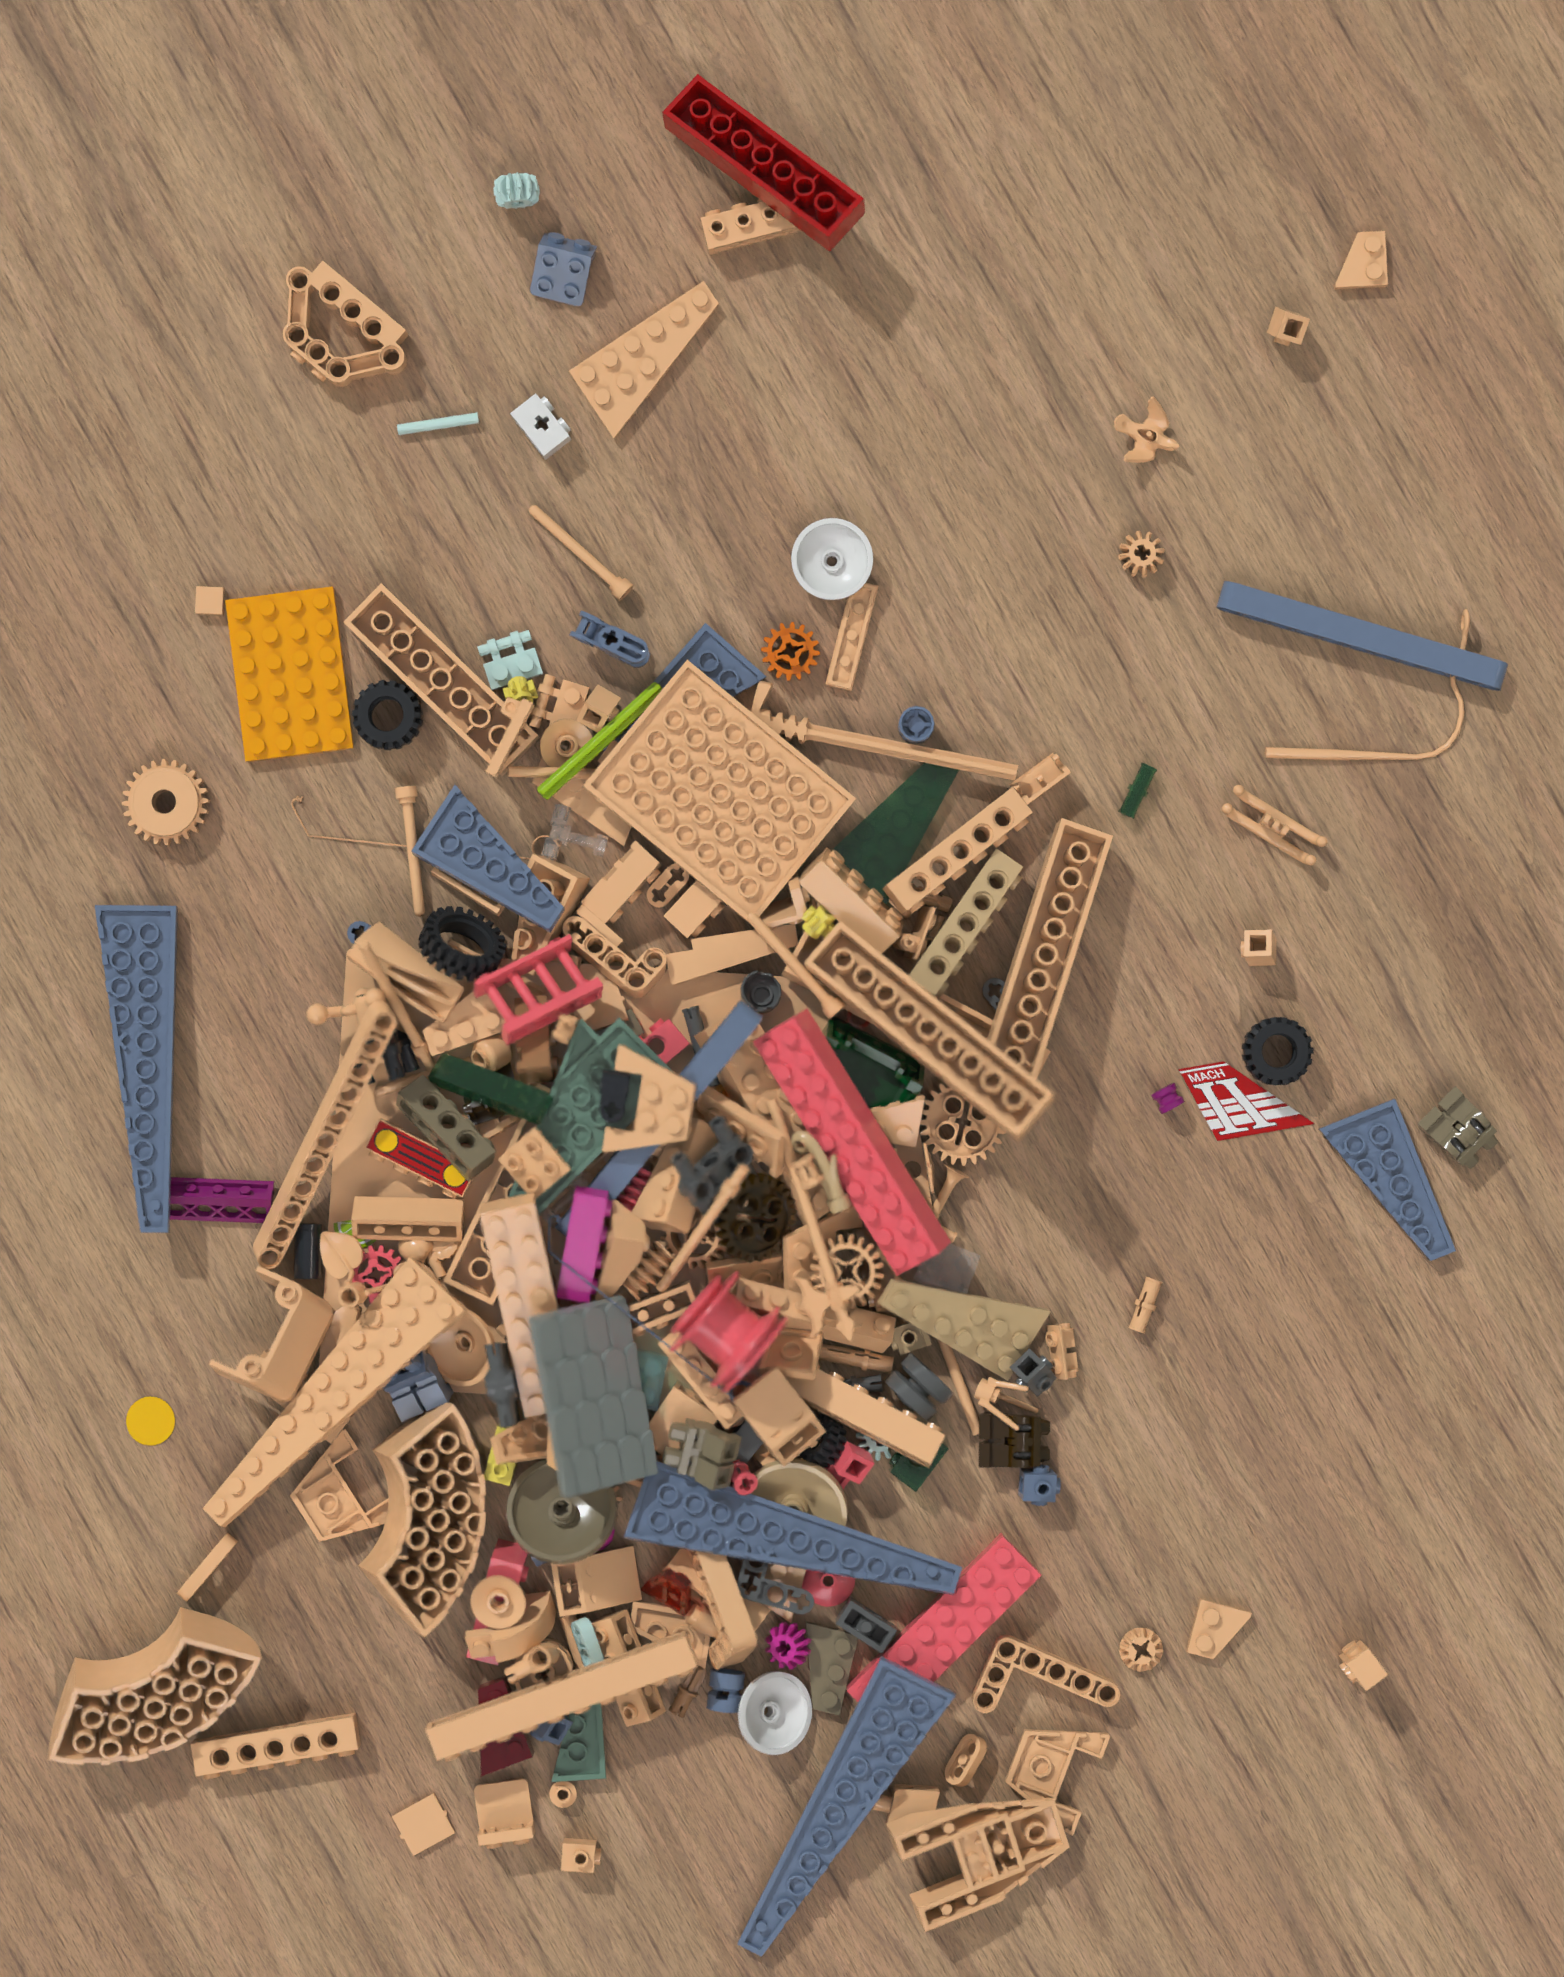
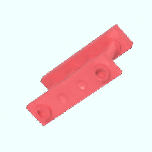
(539, 1014)

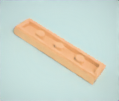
(851, 638)

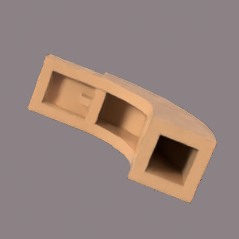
(519, 1638)

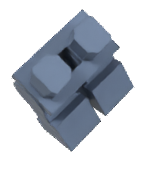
(418, 1387)

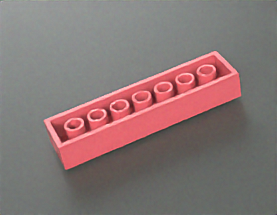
(957, 1620)

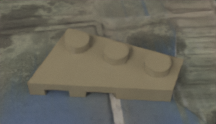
(829, 1665)

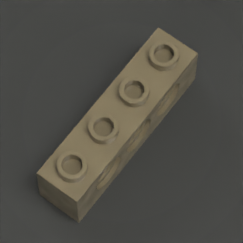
(466, 1160)

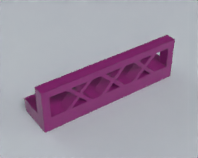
(219, 1194)

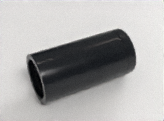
(307, 1251)

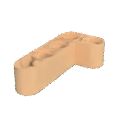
(610, 954)

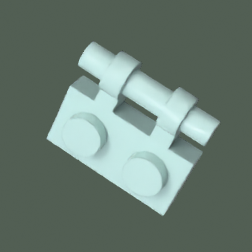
(501, 670)

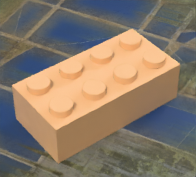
(851, 900)

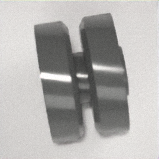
(918, 1387)

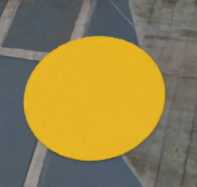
(150, 1421)

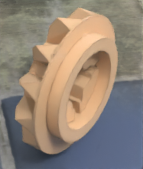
(1128, 1651)

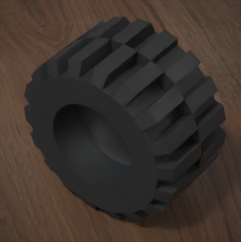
(374, 695)
(1300, 1045)

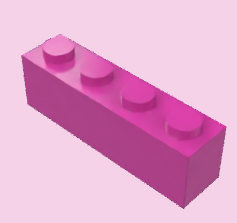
(582, 1243)

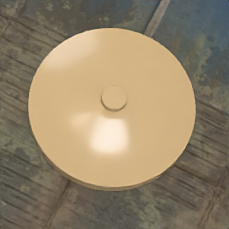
(803, 1488)

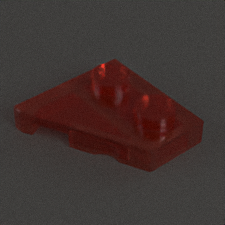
(670, 1589)

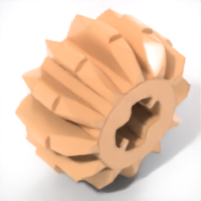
(1135, 561)

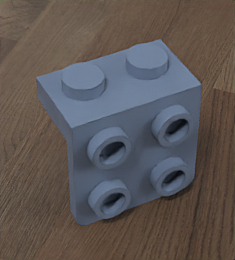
(562, 268)

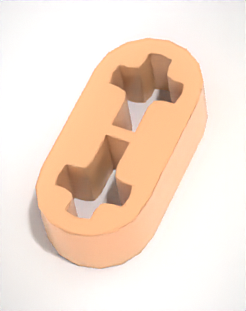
(663, 880)

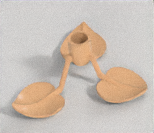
(340, 1255)

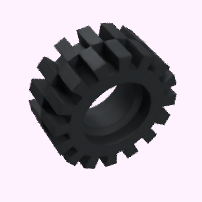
(830, 1445)

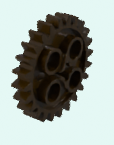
(751, 1243)

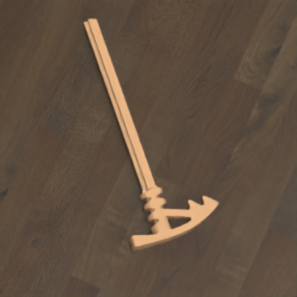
(807, 731)

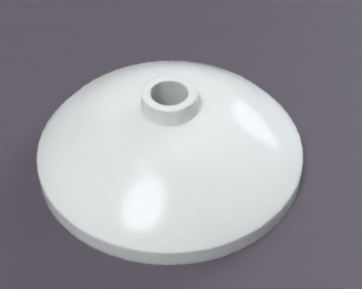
(832, 539)
(787, 1713)

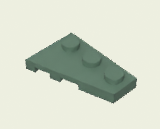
(582, 1748)

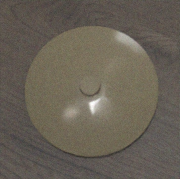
(557, 1526)

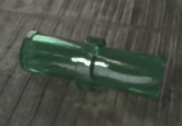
(1137, 790)

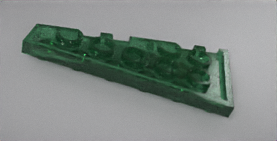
(891, 833)

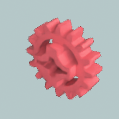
(374, 1261)

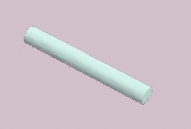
(439, 423)

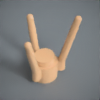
(989, 1392)

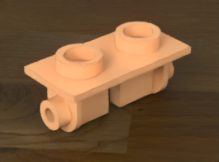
(1058, 1339)

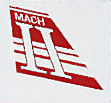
(1236, 1104)

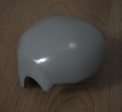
(761, 991)

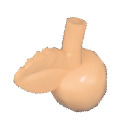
(429, 1252)

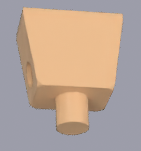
(907, 1800)

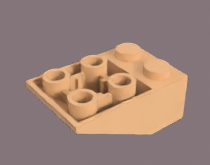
(778, 1416)
(597, 1581)

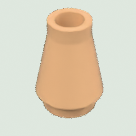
(701, 1620)

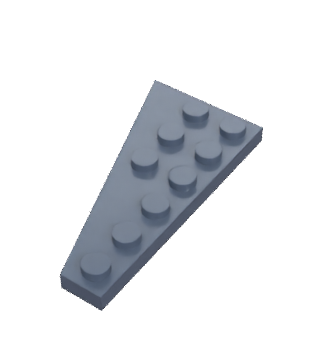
(716, 660)
(476, 855)

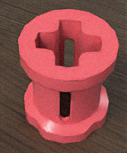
(745, 1476)

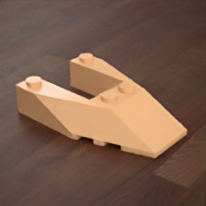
(994, 1847)

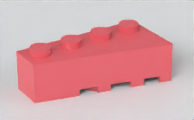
(506, 1561)

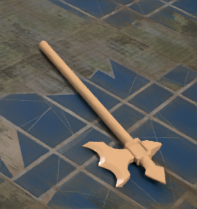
(815, 1302)

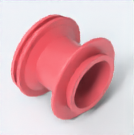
(726, 1330)

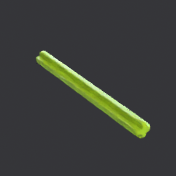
(599, 742)

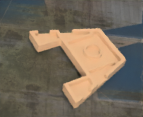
(662, 1108)
(799, 1248)
(328, 1501)
(1043, 1762)

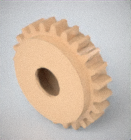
(143, 799)

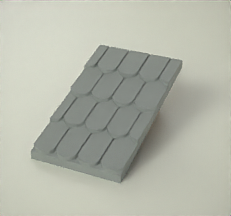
(592, 1396)

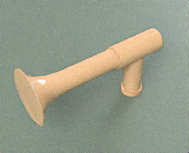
(952, 1178)

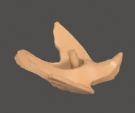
(1147, 435)

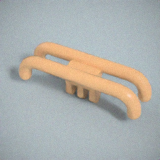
(1273, 826)

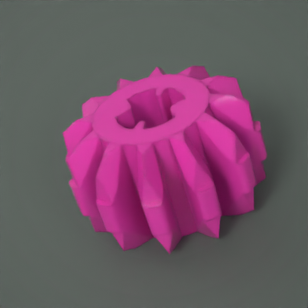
(788, 1655)

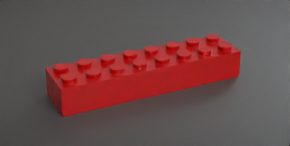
(763, 162)

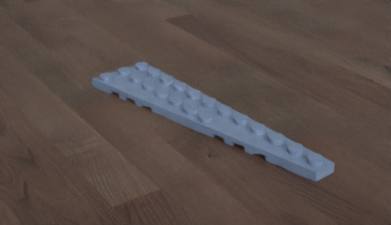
(874, 1746)

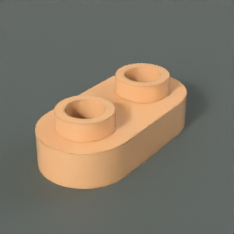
(965, 1760)

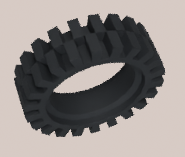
(469, 926)

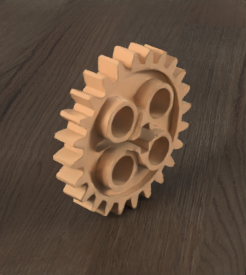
(938, 1115)

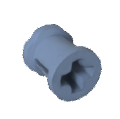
(356, 925)

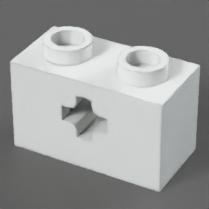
(545, 441)

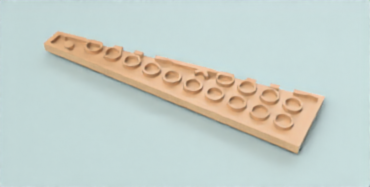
(381, 1342)

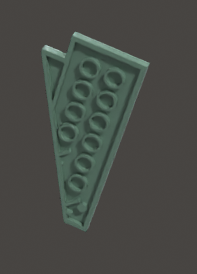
(574, 1117)

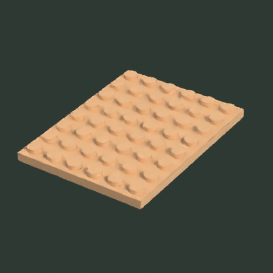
(719, 792)

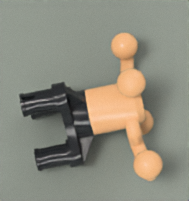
(397, 1054)

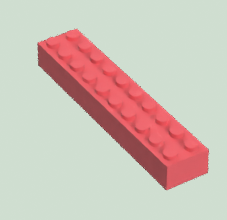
(846, 1127)

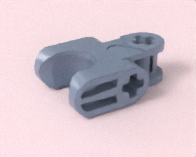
(627, 649)

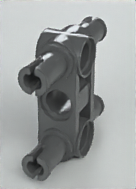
(707, 1176)
(502, 1384)

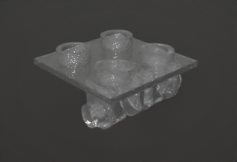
(948, 1270)

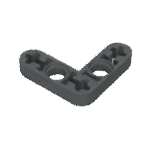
(764, 1585)

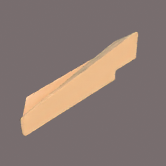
(724, 951)

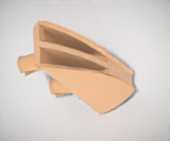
(409, 972)

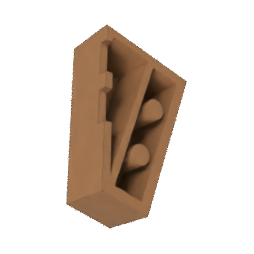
(535, 1050)
(865, 1271)

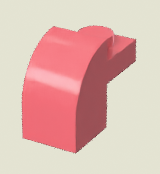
(851, 1465)

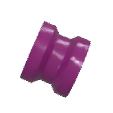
(1167, 1098)

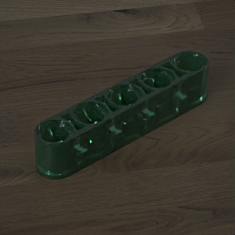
(490, 1088)

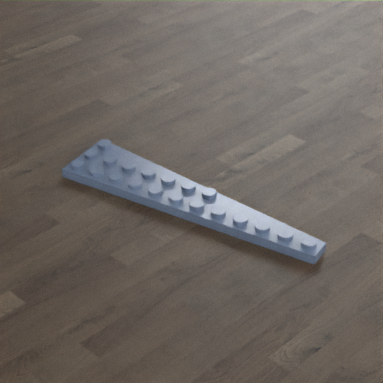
(141, 990)
(689, 1516)

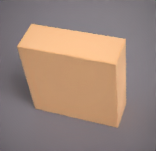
(209, 600)

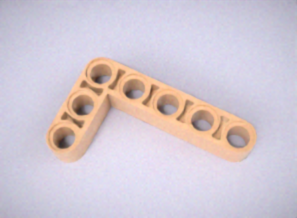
(727, 1608)
(1040, 1670)

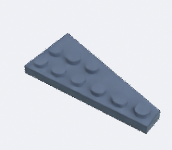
(1386, 1161)

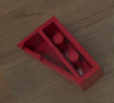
(509, 1752)

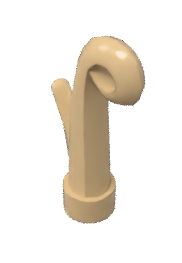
(837, 1199)

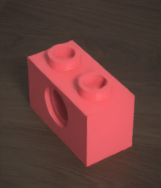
(670, 1035)

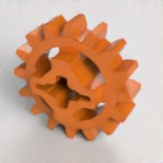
(778, 656)

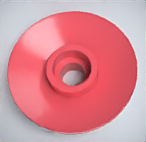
(828, 1594)

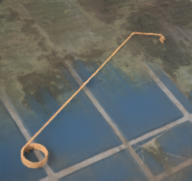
(300, 800)

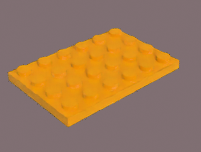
(289, 674)

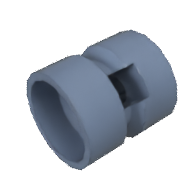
(916, 725)
(725, 1680)

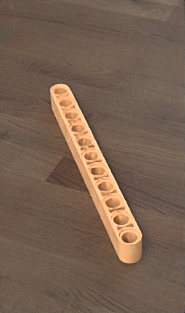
(324, 1124)

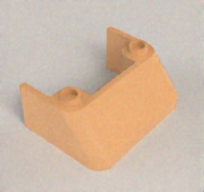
(293, 1347)

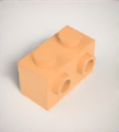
(1361, 1665)

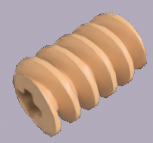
(647, 1270)

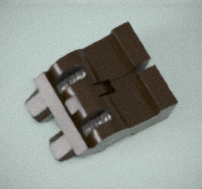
(1023, 1446)

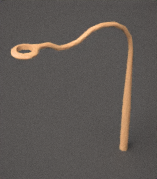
(1335, 754)

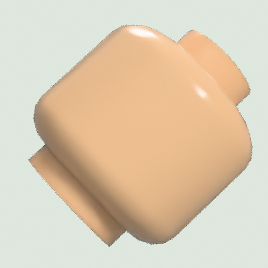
(491, 1053)

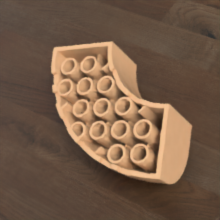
(431, 1517)
(154, 1695)

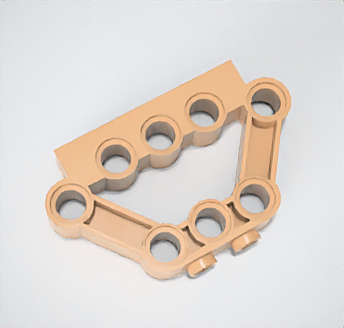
(357, 366)

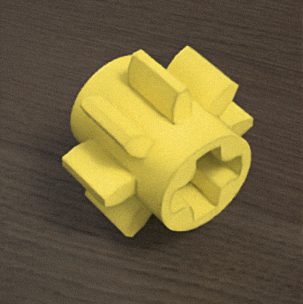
(520, 688)
(818, 922)

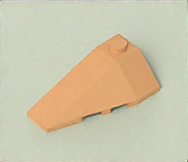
(566, 886)
(621, 1250)

